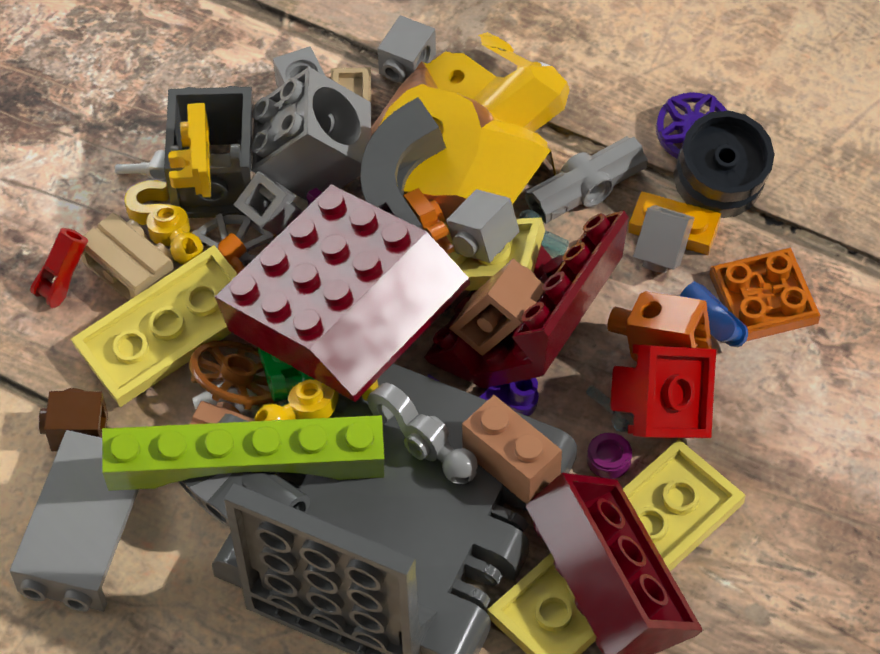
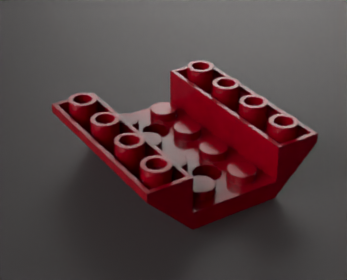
(569, 290)

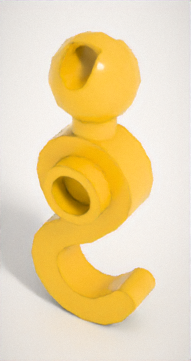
(164, 222)
(306, 401)

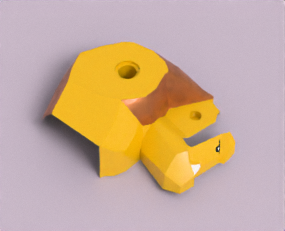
(483, 122)

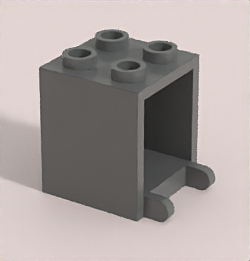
(229, 123)

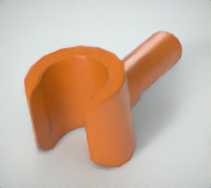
(232, 249)

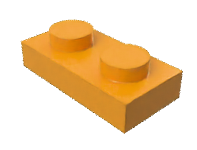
(703, 227)

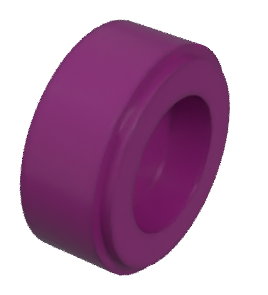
(609, 455)

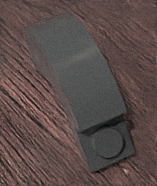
(394, 152)

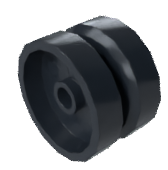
(724, 163)

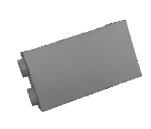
(72, 529)

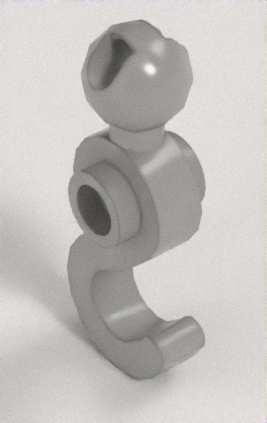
(424, 435)

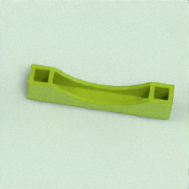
(173, 453)

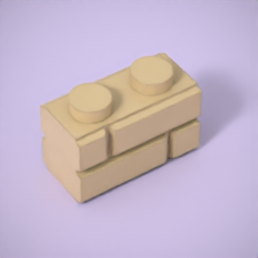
(125, 257)

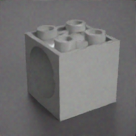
(310, 133)

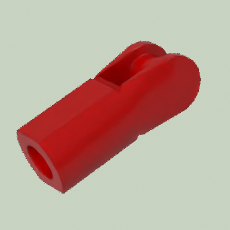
(60, 263)

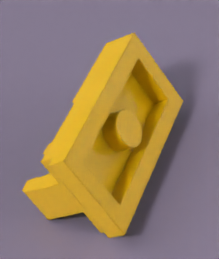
(197, 158)

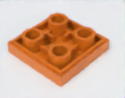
(766, 293)

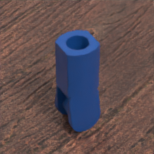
(722, 323)

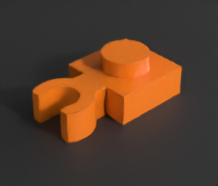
(430, 217)

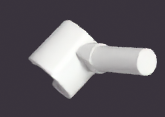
(154, 169)

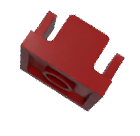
(667, 391)

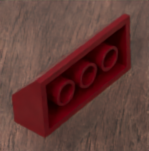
(611, 566)

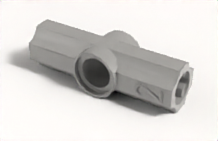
(587, 179)

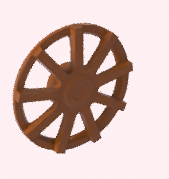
(234, 370)

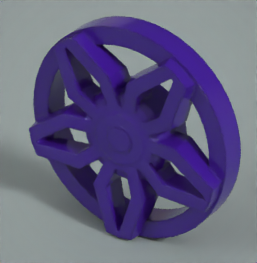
(683, 122)

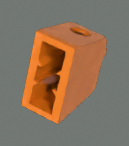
(663, 322)

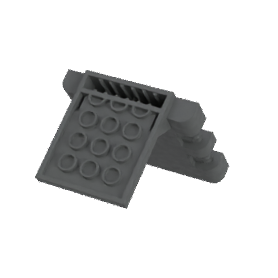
(385, 556)

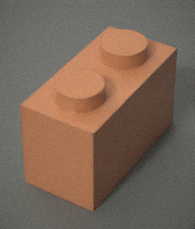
(497, 307)
(511, 449)

